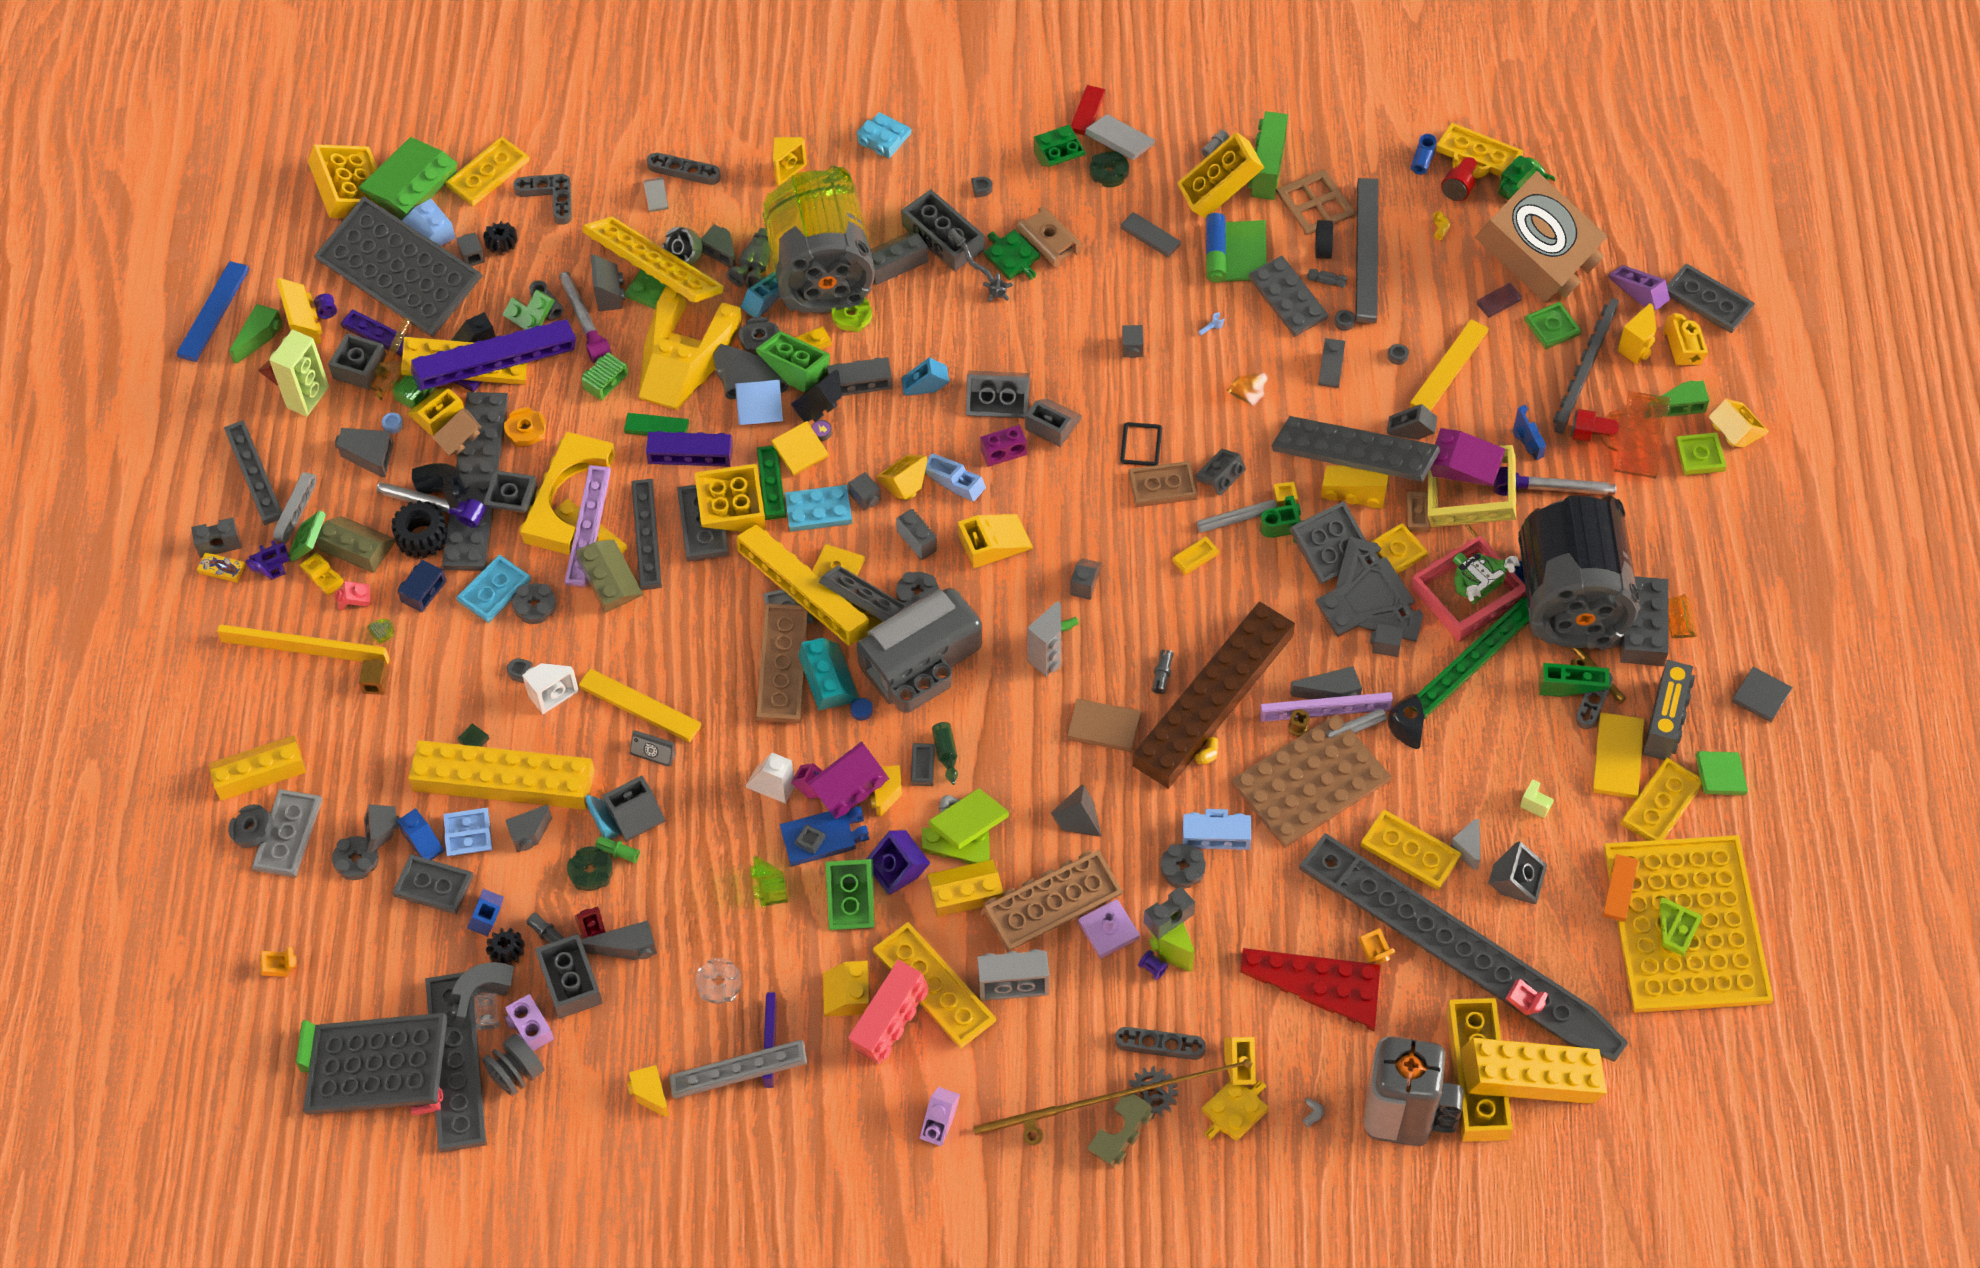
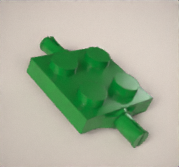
(1012, 255)

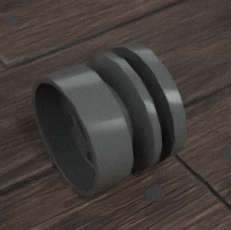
(516, 1061)

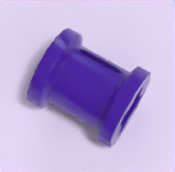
(1153, 964)

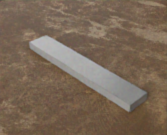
(738, 1069)

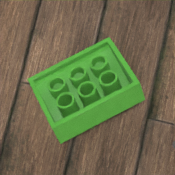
(409, 177)

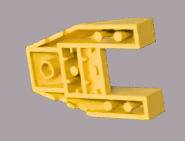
(677, 363)

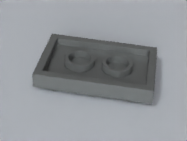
(433, 884)

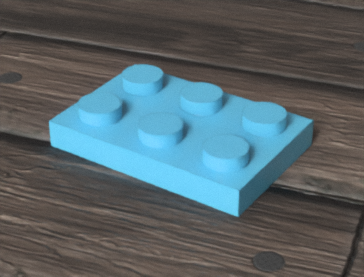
(818, 508)

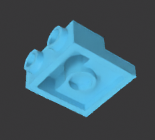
(883, 135)

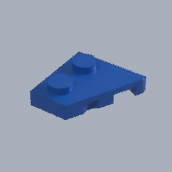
(1528, 434)

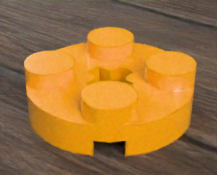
(529, 436)

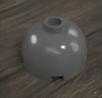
(683, 244)

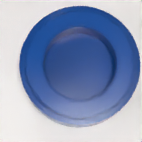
(861, 709)

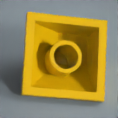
(904, 476)

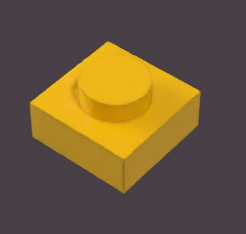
(1283, 490)

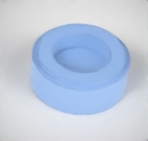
(392, 422)

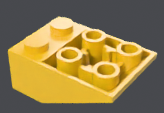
(992, 538)

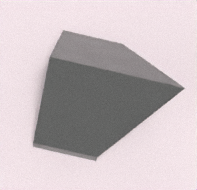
(1078, 813)

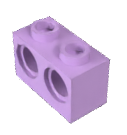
(531, 1022)

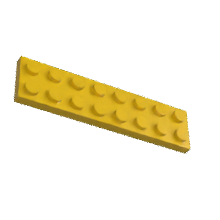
(653, 259)

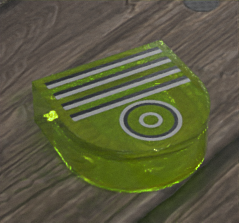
(381, 630)

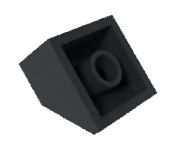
(819, 398)

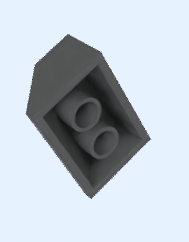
(898, 256)
(997, 394)

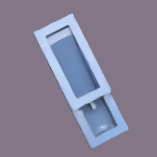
(954, 477)

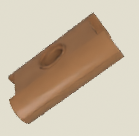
(1049, 237)

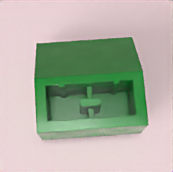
(1057, 146)

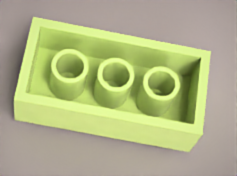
(299, 372)

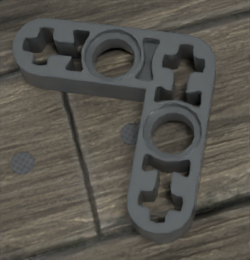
(553, 188)

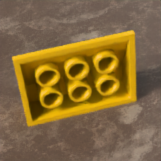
(339, 174)

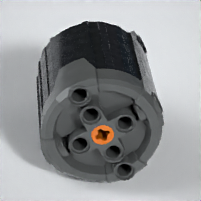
(1579, 572)

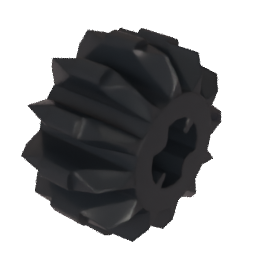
(500, 237)
(505, 955)

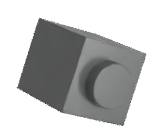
(470, 249)
(1132, 341)
(864, 491)
(1386, 640)

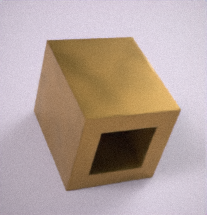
(373, 677)

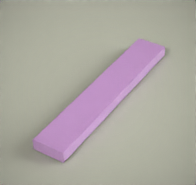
(588, 520)
(1327, 706)

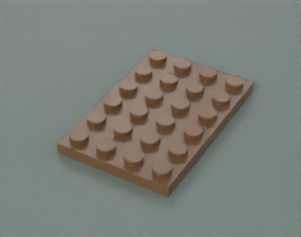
(1310, 781)

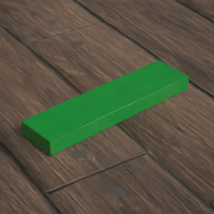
(771, 483)

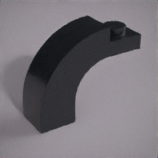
(437, 478)

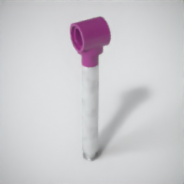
(596, 344)

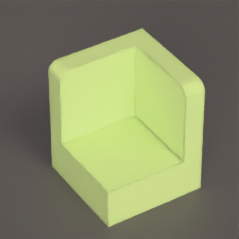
(1535, 801)

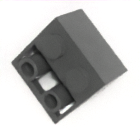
(1051, 421)
(633, 808)

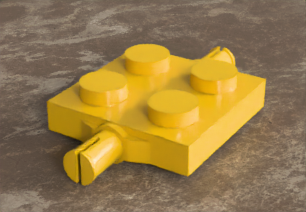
(1234, 1110)

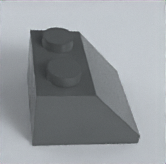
(607, 284)
(511, 491)

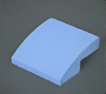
(759, 402)
(467, 832)

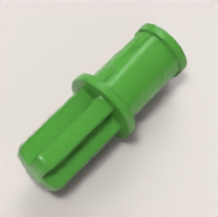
(617, 849)

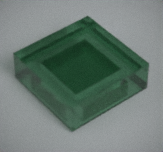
(473, 736)

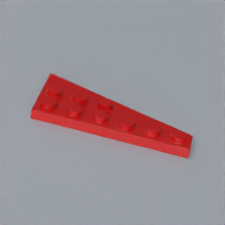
(1327, 983)

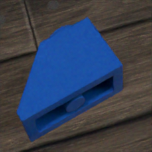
(420, 835)

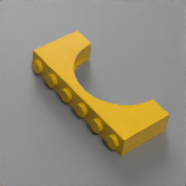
(573, 457)

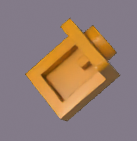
(1375, 946)
(277, 963)

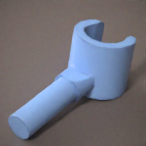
(1214, 324)

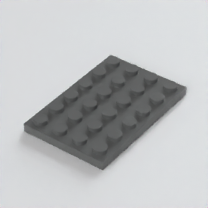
(375, 1064)

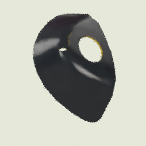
(1404, 729)

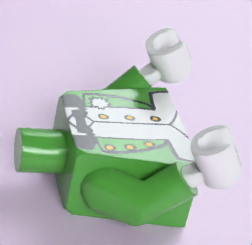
(1480, 574)

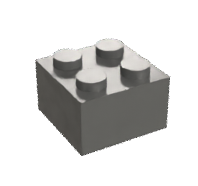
(356, 361)

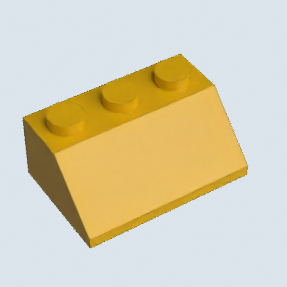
(298, 309)
(964, 887)

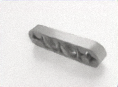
(294, 507)

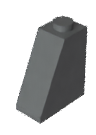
(366, 448)

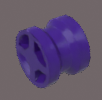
(325, 306)

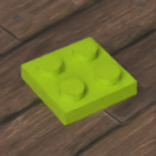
(1700, 453)

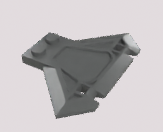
(1369, 594)

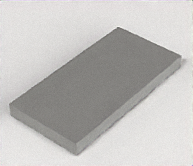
(292, 826)

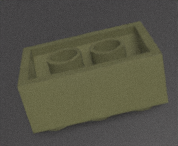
(354, 543)
(608, 574)

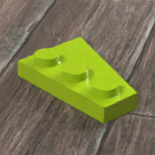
(973, 852)

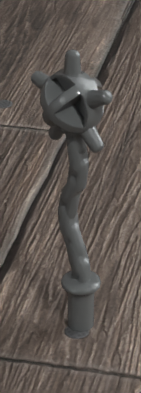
(996, 287)

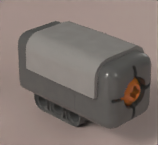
(919, 647)
(1409, 1094)

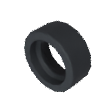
(1324, 239)

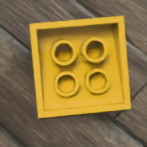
(730, 498)

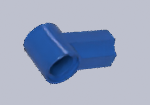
(1424, 154)

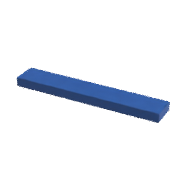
(212, 311)

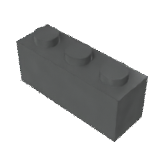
(863, 376)

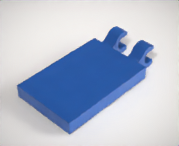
(837, 832)

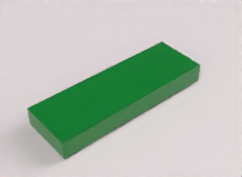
(642, 424)

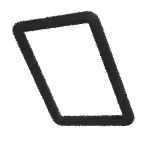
(1157, 444)

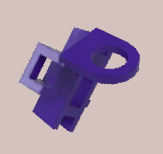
(265, 568)

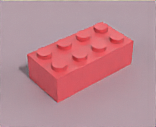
(889, 1012)

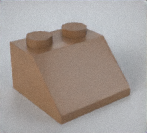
(457, 432)

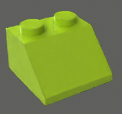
(1175, 947)

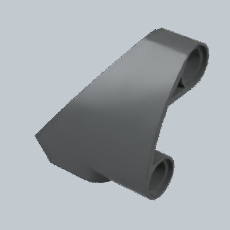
(742, 366)

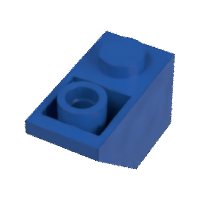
(485, 912)

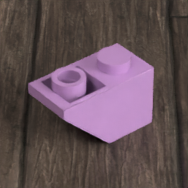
(939, 1116)

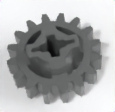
(1161, 1096)

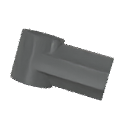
(556, 309)

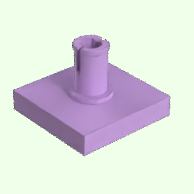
(1108, 928)

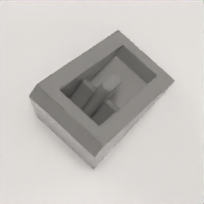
(655, 194)
(1468, 843)

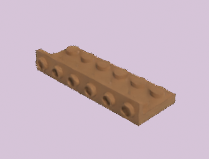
(1051, 899)

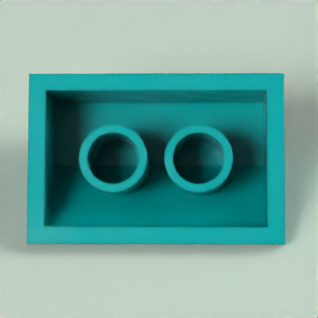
(827, 673)

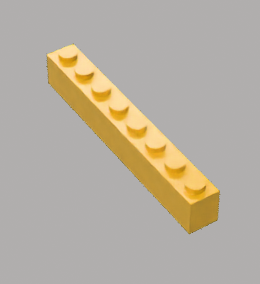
(802, 585)

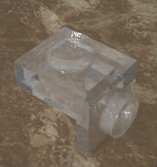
(486, 1011)

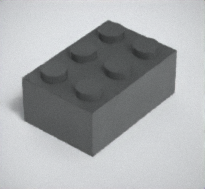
(568, 976)

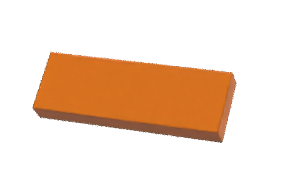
(1620, 888)

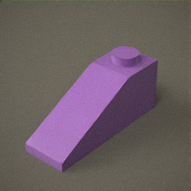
(1641, 286)

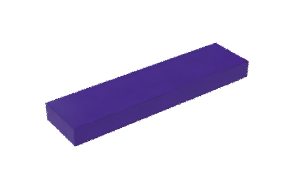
(770, 1032)

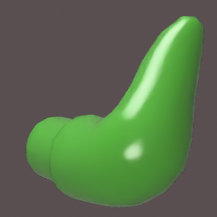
(1068, 624)

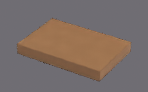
(1162, 484)
(1104, 725)

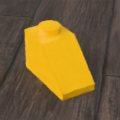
(1235, 1051)
(648, 1089)

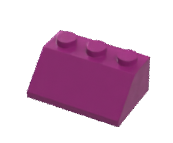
(848, 780)

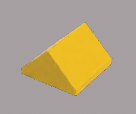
(788, 157)

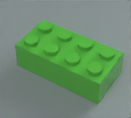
(1270, 152)

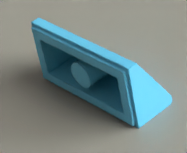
(602, 817)

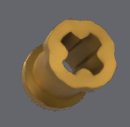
(1301, 722)

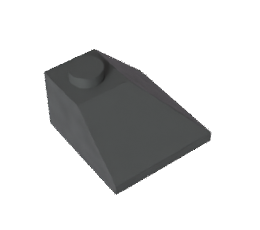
(1518, 874)

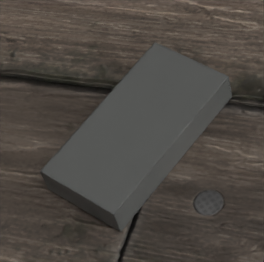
(922, 764)

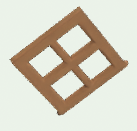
(1317, 202)

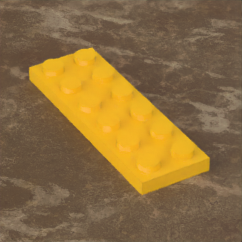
(422, 347)
(949, 998)

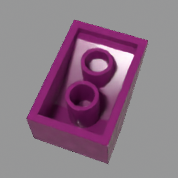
(1466, 458)

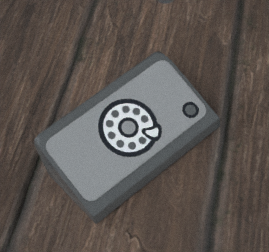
(652, 748)

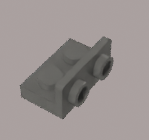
(1222, 470)

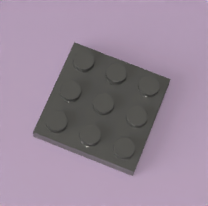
(1325, 540)

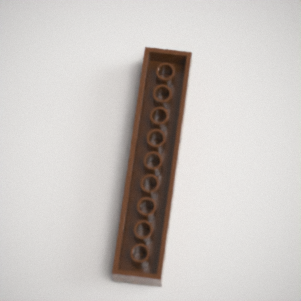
(1213, 695)

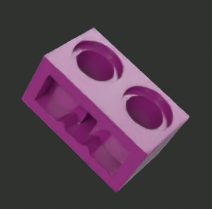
(1003, 445)

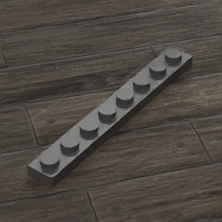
(1582, 371)

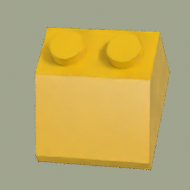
(1639, 336)
(1737, 423)
(846, 989)

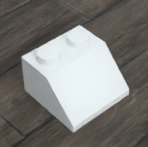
(550, 685)

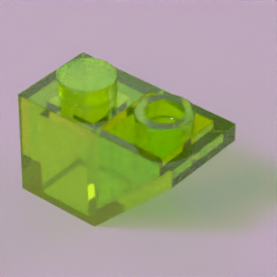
(770, 883)

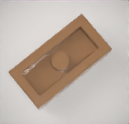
(1417, 511)

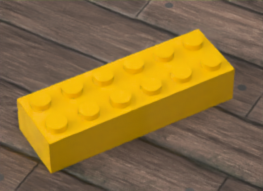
(1533, 1071)
(1482, 1115)

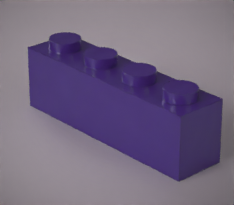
(689, 449)

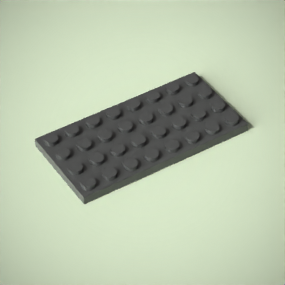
(398, 266)

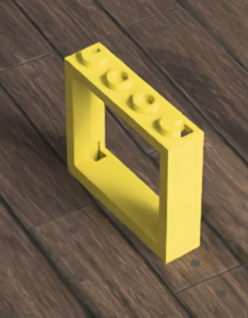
(1478, 512)

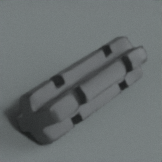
(1327, 277)

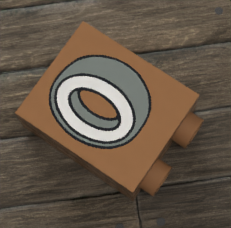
(1543, 238)

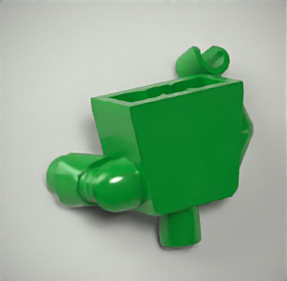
(1518, 173)

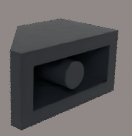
(475, 329)

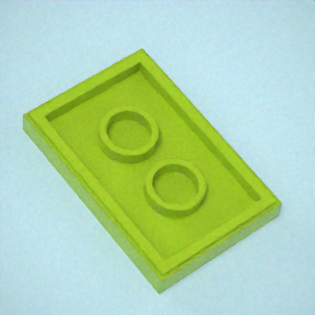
(968, 818)

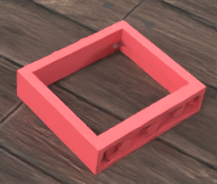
(1481, 617)

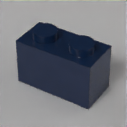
(421, 585)

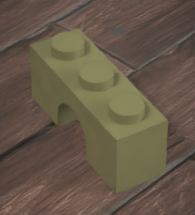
(1112, 1147)

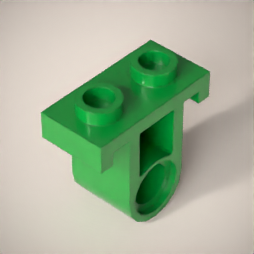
(1282, 517)

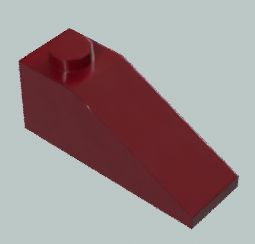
(590, 922)

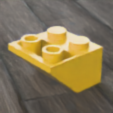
(436, 410)

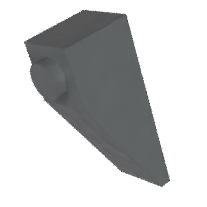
(1328, 685)
(626, 942)

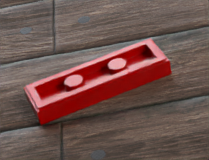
(1087, 109)

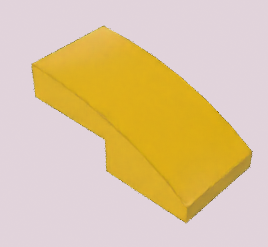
(321, 574)

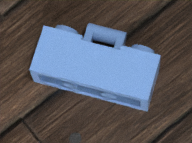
(1217, 830)

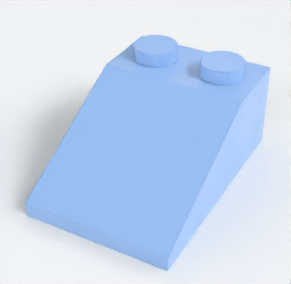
(431, 222)

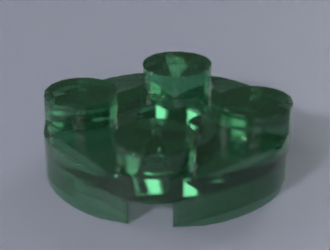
(1112, 160)
(594, 880)

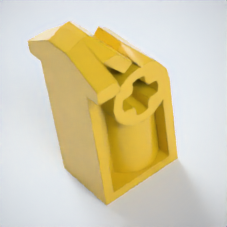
(1685, 340)

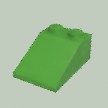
(794, 360)
(850, 894)

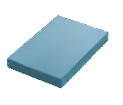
(493, 588)

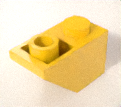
(889, 792)

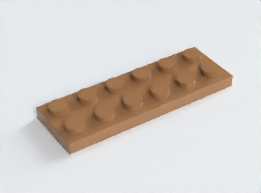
(780, 666)

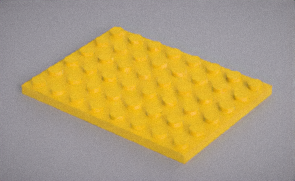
(1726, 953)

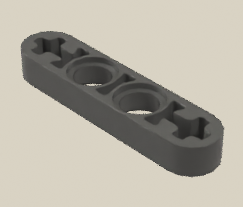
(666, 161)
(1160, 1039)

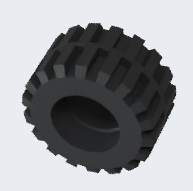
(415, 516)

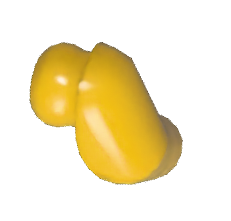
(1442, 224)
(1208, 754)

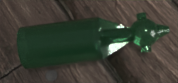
(946, 749)

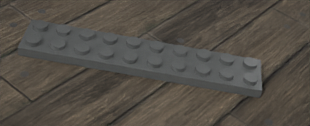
(467, 546)

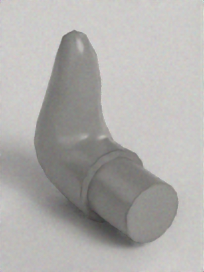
(946, 801)
(1316, 1114)

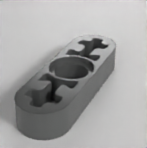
(1582, 711)

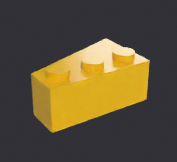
(1354, 486)

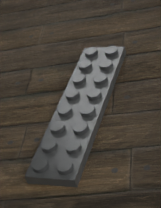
(1356, 448)
(462, 1110)

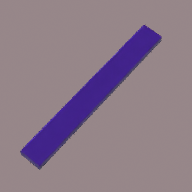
(378, 332)

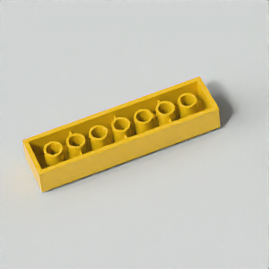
(501, 774)

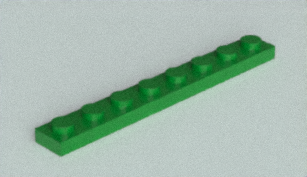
(1474, 657)

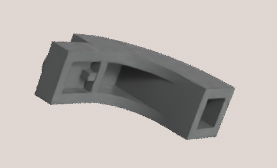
(481, 978)

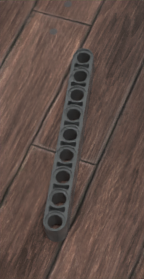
(1367, 251)

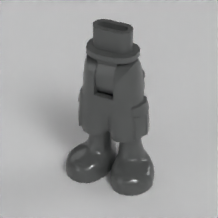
(753, 257)

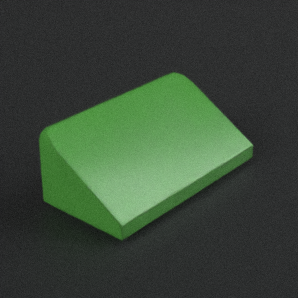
(305, 1046)

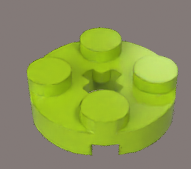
(854, 322)

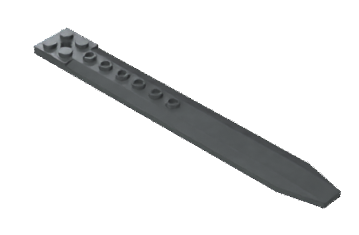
(1458, 945)

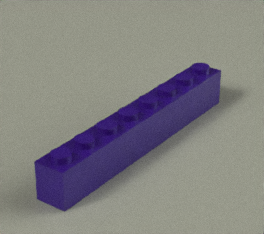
(492, 354)

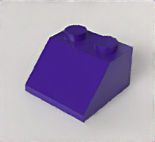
(897, 861)

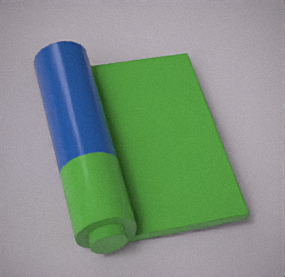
(1233, 248)

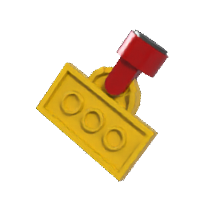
(1473, 158)

